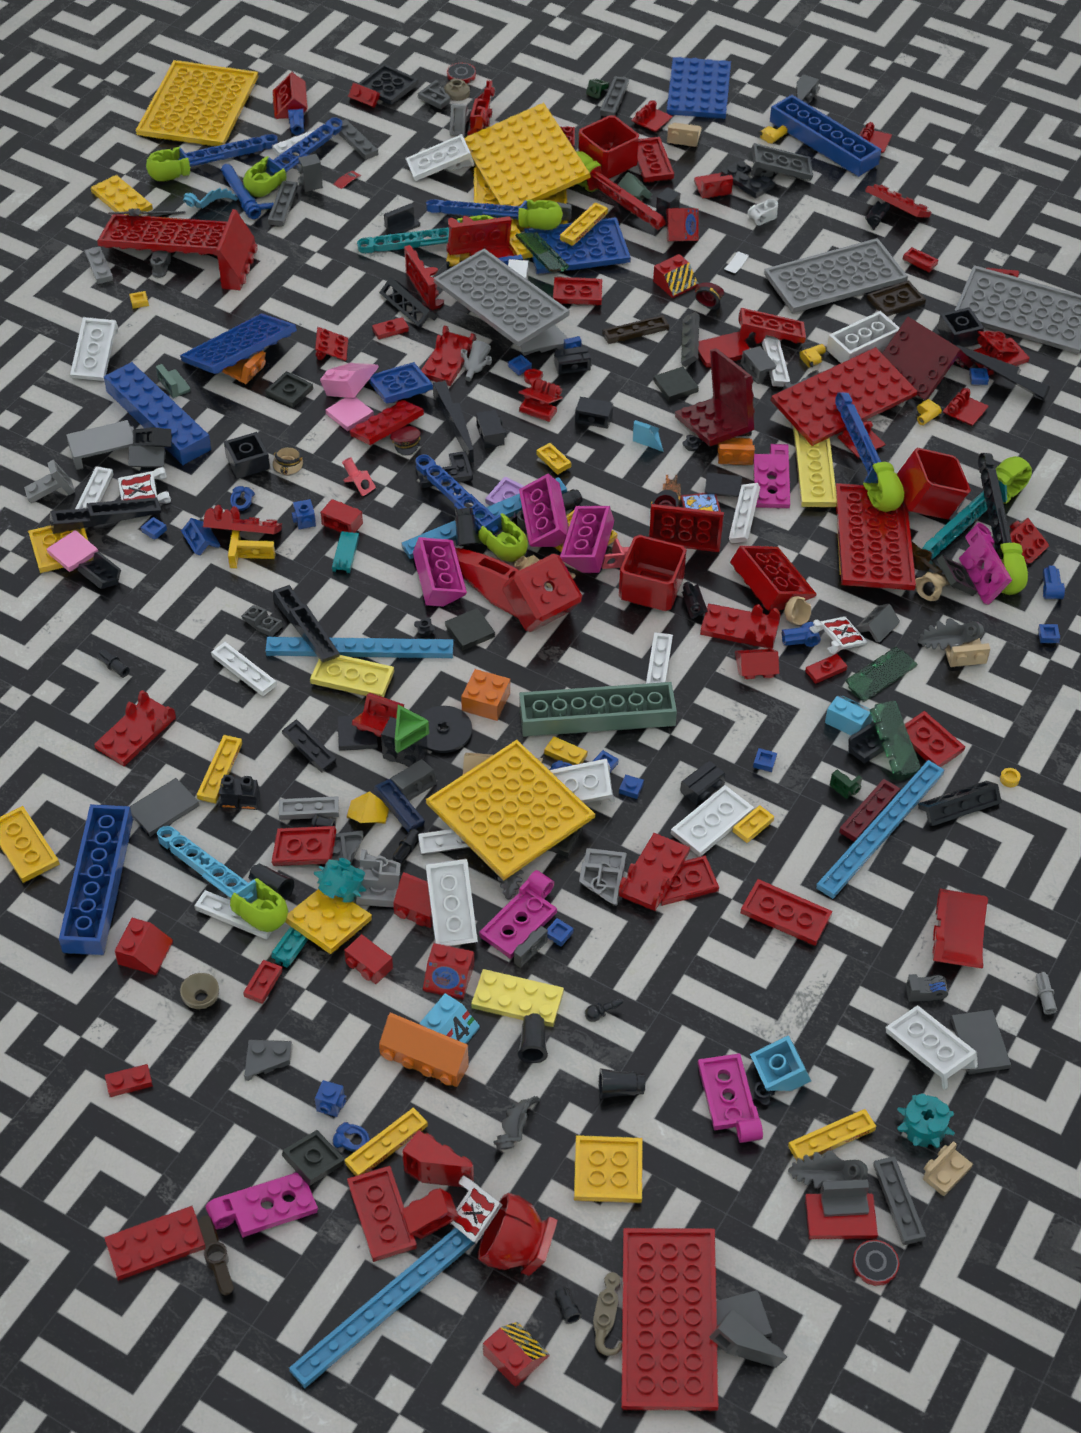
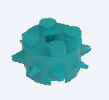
(340, 879)
(926, 1120)

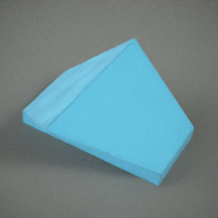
(647, 435)

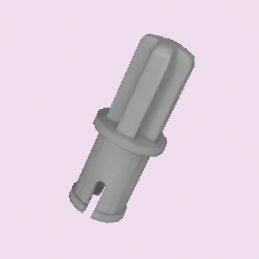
(1046, 993)

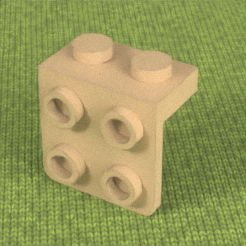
(683, 134)
(968, 653)

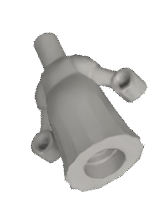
(477, 359)

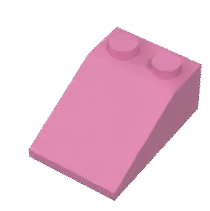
(347, 379)

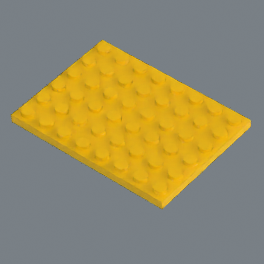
(197, 103)
(526, 157)

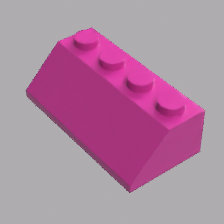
(544, 512)
(588, 538)
(438, 571)

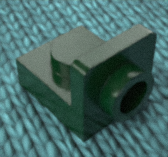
(595, 87)
(844, 785)

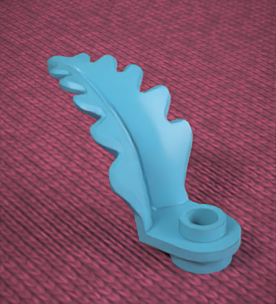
(191, 200)

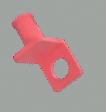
(357, 476)
(618, 553)

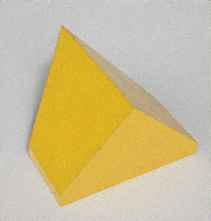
(368, 809)

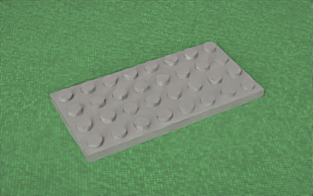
(835, 275)
(501, 297)
(1024, 308)

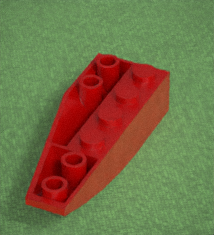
(486, 576)

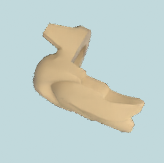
(938, 580)

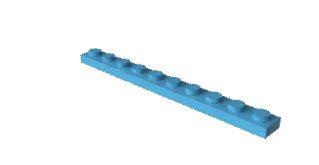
(448, 531)
(365, 647)
(880, 829)
(380, 1307)

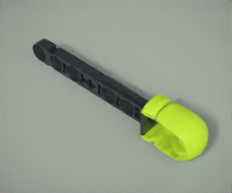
(1007, 551)

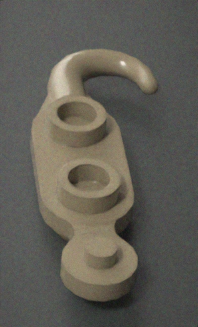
(605, 1314)

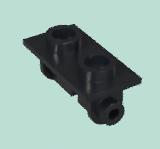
(877, 213)
(694, 600)

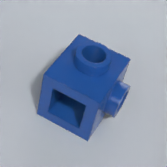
(303, 514)
(330, 1098)

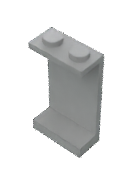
(99, 440)

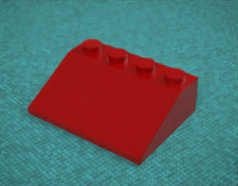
(235, 253)
(687, 527)
(770, 575)

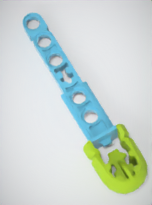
(264, 914)

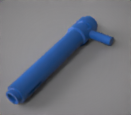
(248, 203)

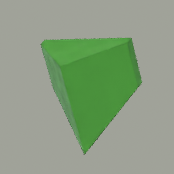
(409, 728)

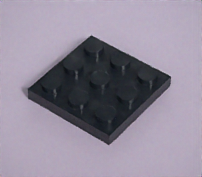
(390, 83)

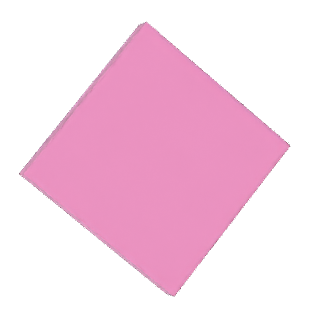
(349, 412)
(72, 551)

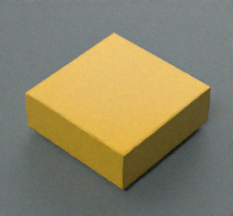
(139, 299)

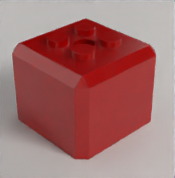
(610, 144)
(933, 483)
(652, 572)
(533, 602)

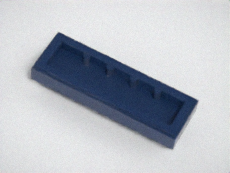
(399, 805)

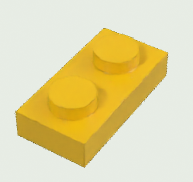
(553, 458)
(565, 751)
(753, 824)

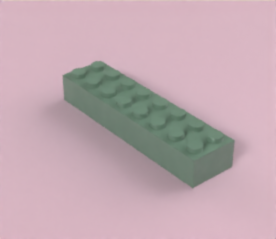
(597, 709)

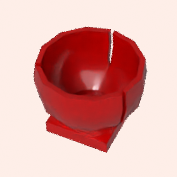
(516, 1236)

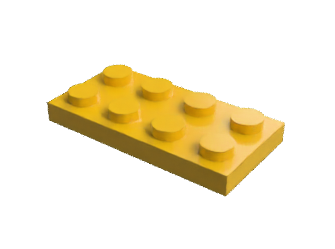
(120, 195)
(25, 845)

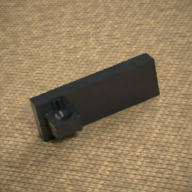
(309, 745)

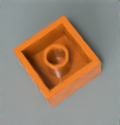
(485, 694)

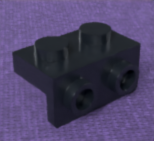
(100, 571)
(866, 743)

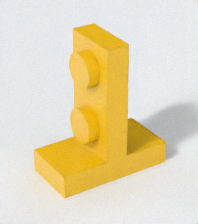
(248, 549)

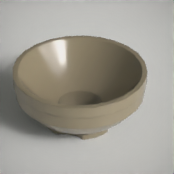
(457, 90)
(196, 984)

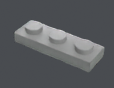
(98, 265)
(307, 807)

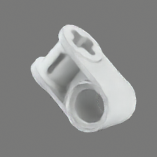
(765, 211)

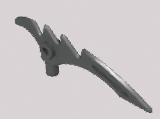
(135, 212)

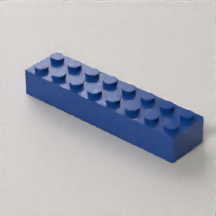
(825, 135)
(156, 409)
(96, 880)

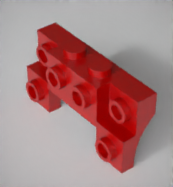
(481, 110)

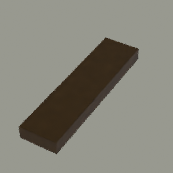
(635, 329)

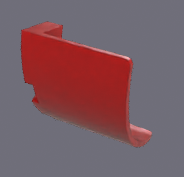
(960, 928)

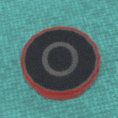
(461, 71)
(875, 1262)

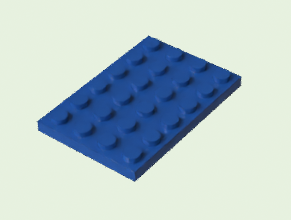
(699, 87)
(598, 247)
(238, 343)

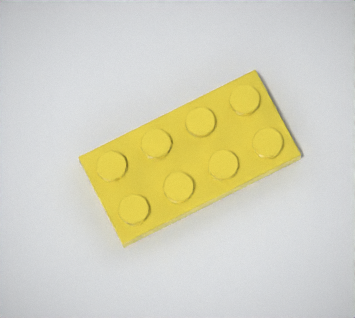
(353, 675)
(516, 997)

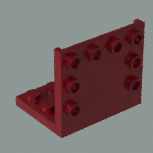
(923, 356)
(730, 409)

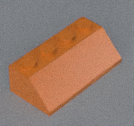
(424, 1050)

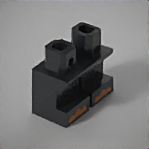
(241, 789)

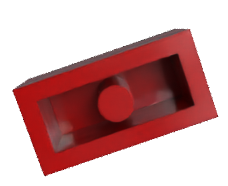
(341, 517)
(368, 959)
(430, 1213)

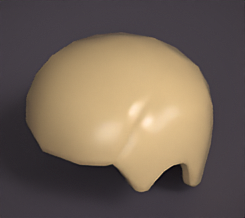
(797, 610)

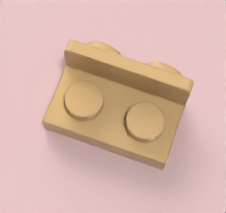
(946, 1169)

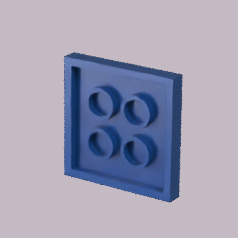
(400, 383)

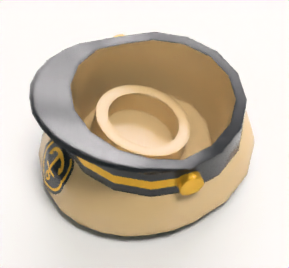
(287, 460)

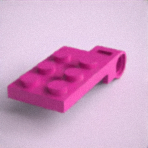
(775, 464)
(982, 551)
(526, 903)
(730, 1113)
(249, 1214)

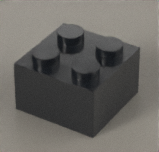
(960, 327)
(246, 455)
(407, 756)

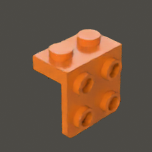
(246, 368)
(736, 451)

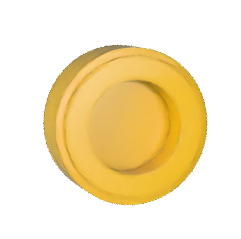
(1010, 777)

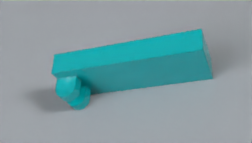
(345, 551)
(289, 947)

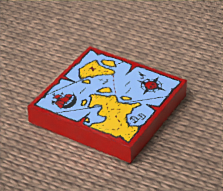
(700, 501)

